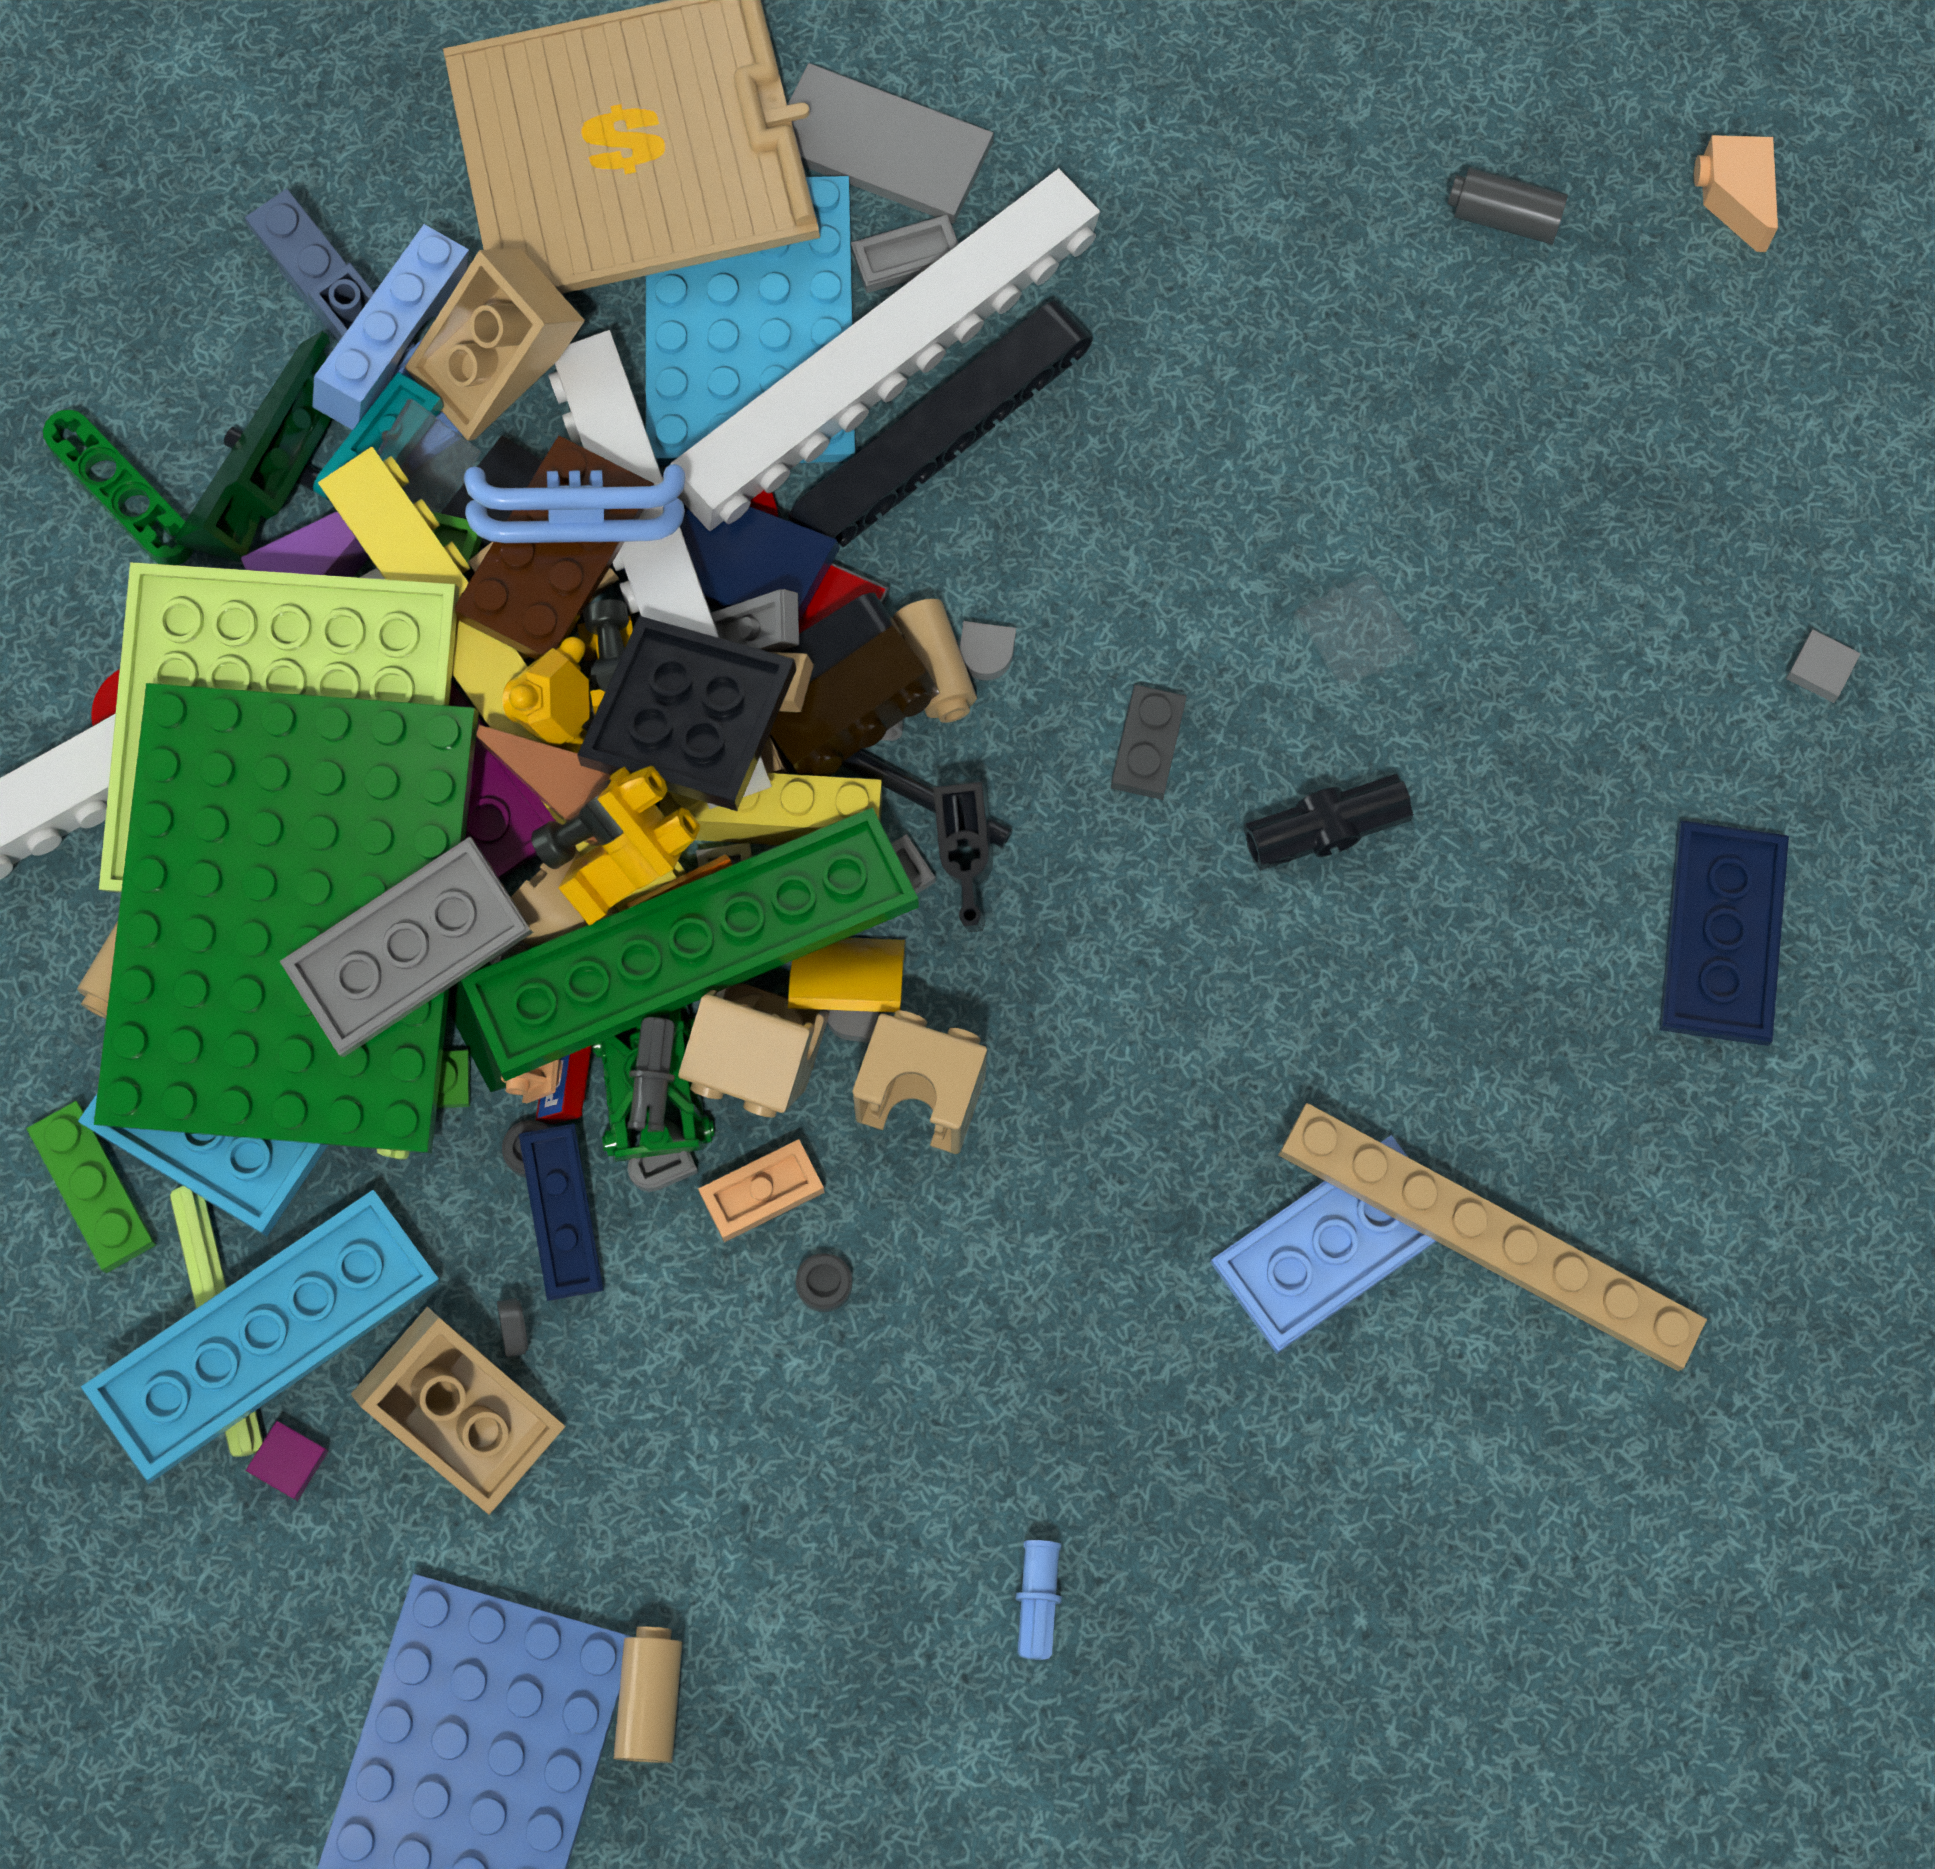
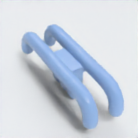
(575, 509)

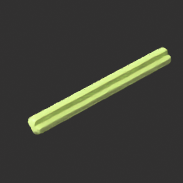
(207, 1281)

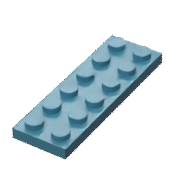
(259, 1336)

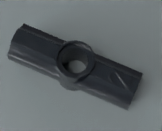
(1328, 821)

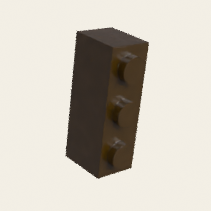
(854, 705)

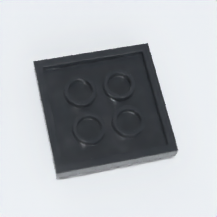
(689, 710)

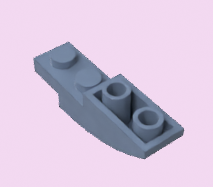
(310, 263)

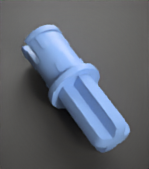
(1038, 1599)

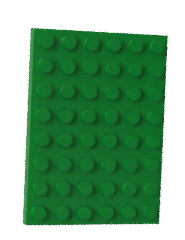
(242, 846)

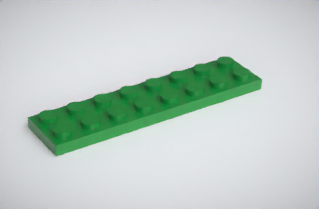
(688, 943)

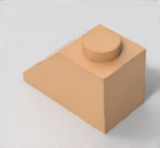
(1740, 186)

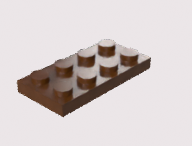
(539, 590)

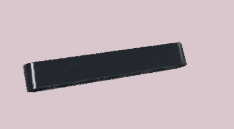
(943, 424)

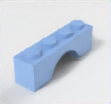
(386, 325)

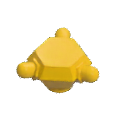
(552, 697)

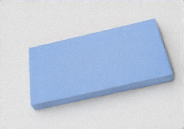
(1315, 1260)

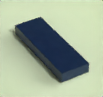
(561, 1212)

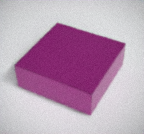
(287, 1460)

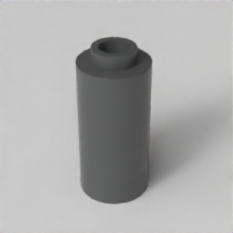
(1508, 205)

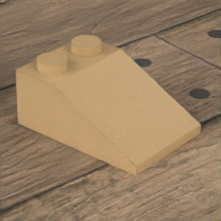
(493, 339)
(457, 1410)

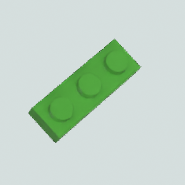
(91, 1188)

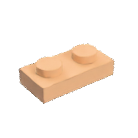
(761, 1190)

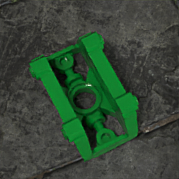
(617, 1063)

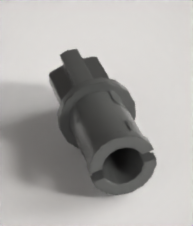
(652, 1074)

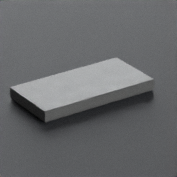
(887, 143)
(406, 947)

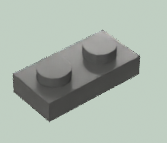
(1148, 742)

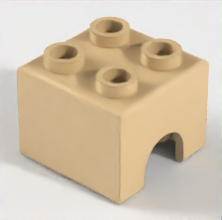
(752, 1048)
(924, 1065)

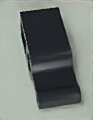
(953, 840)

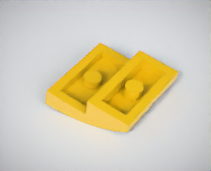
(849, 976)

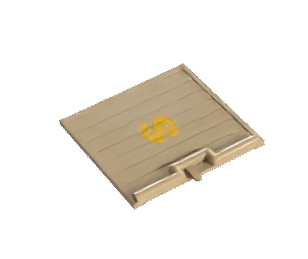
(632, 141)

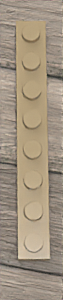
(1493, 1237)

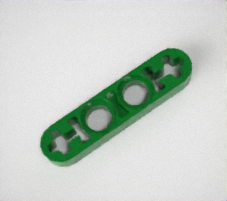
(116, 490)

